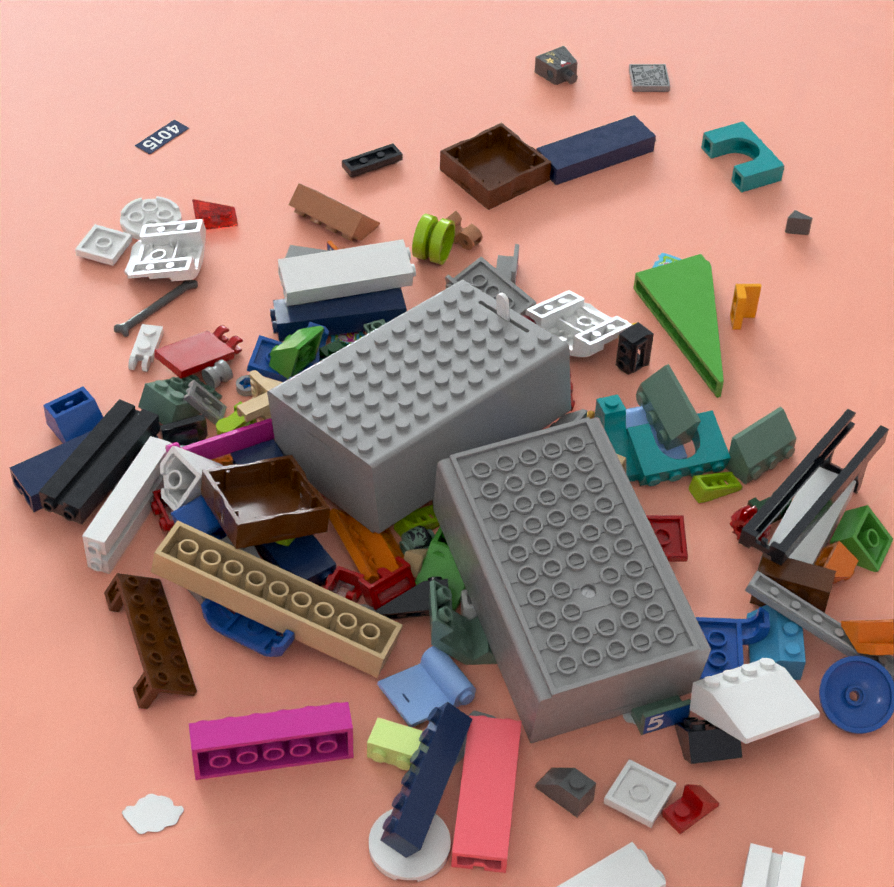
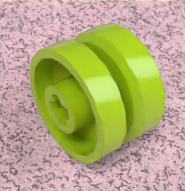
(433, 239)

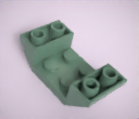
(455, 633)

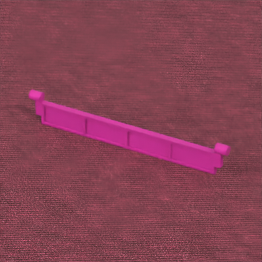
(231, 441)

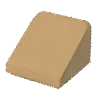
(415, 559)

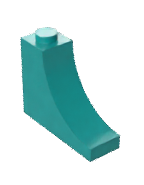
(613, 418)

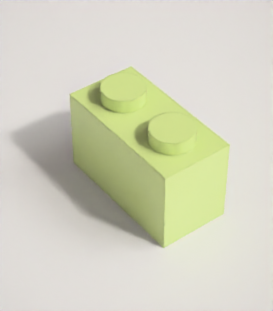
(393, 743)

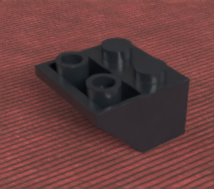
(706, 742)

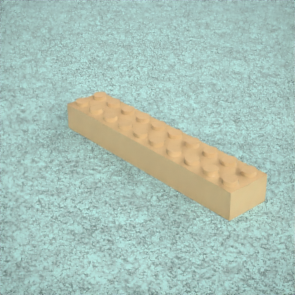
(276, 598)

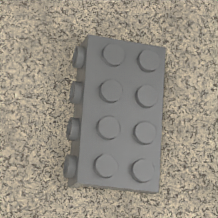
(492, 282)

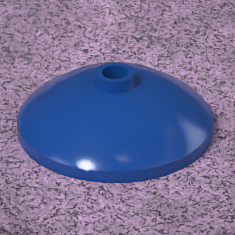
(873, 691)

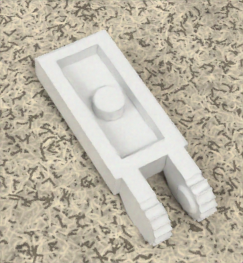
(145, 345)

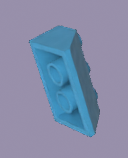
(782, 643)

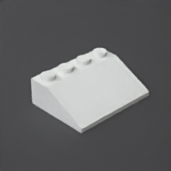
(752, 700)

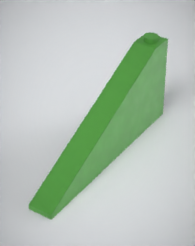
(685, 306)

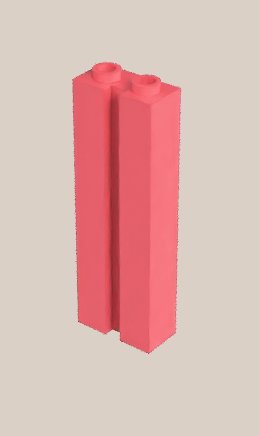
(486, 794)

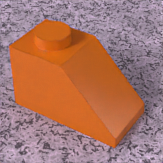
(837, 558)

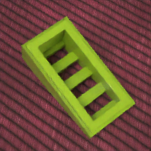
(712, 486)
(416, 517)

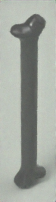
(125, 327)

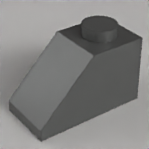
(568, 789)

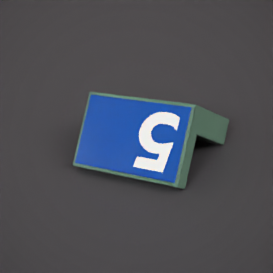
(660, 714)

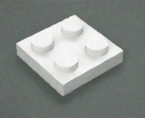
(103, 245)
(640, 793)

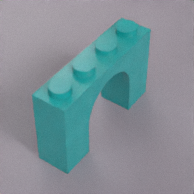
(739, 138)
(656, 467)

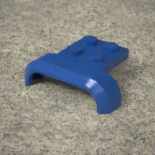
(261, 355)
(246, 631)
(727, 639)

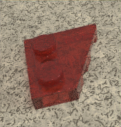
(214, 214)

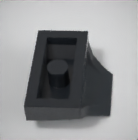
(185, 431)

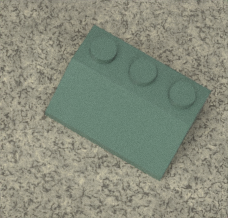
(668, 408)
(761, 446)

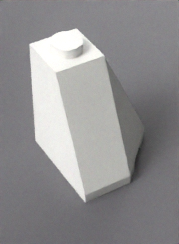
(183, 476)

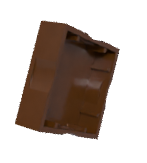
(495, 166)
(264, 501)

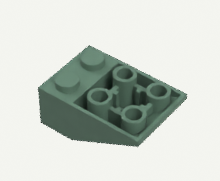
(167, 400)

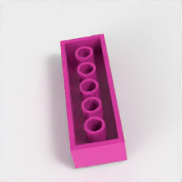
(271, 740)

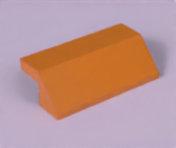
(366, 548)
(871, 636)

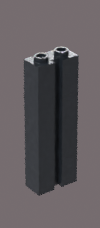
(98, 462)

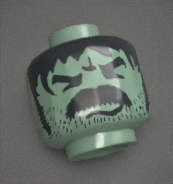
(416, 538)

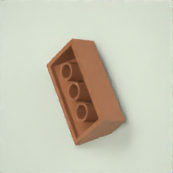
(332, 212)

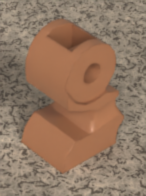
(468, 236)

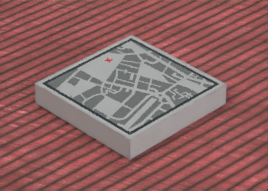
(649, 78)

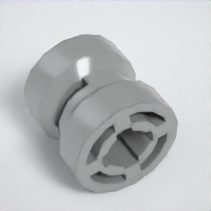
(218, 373)

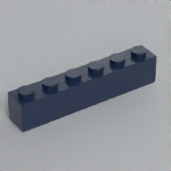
(425, 780)

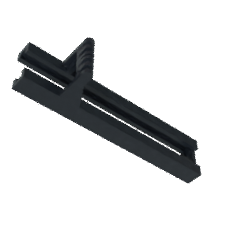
(818, 457)

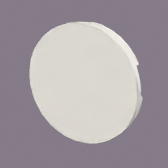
(148, 211)
(417, 866)

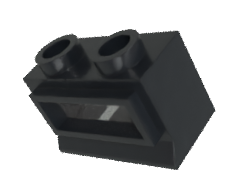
(634, 348)

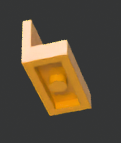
(744, 303)

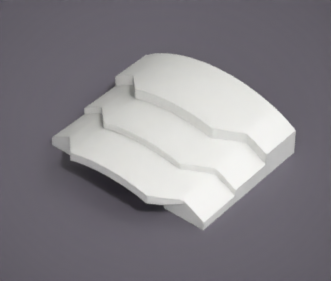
(168, 251)
(577, 323)

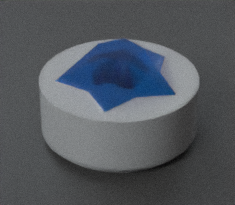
(243, 385)

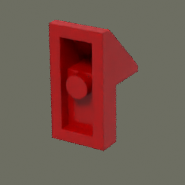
(689, 808)

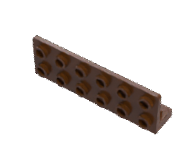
(154, 636)

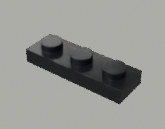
(372, 160)

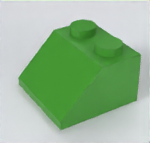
(296, 351)
(864, 537)

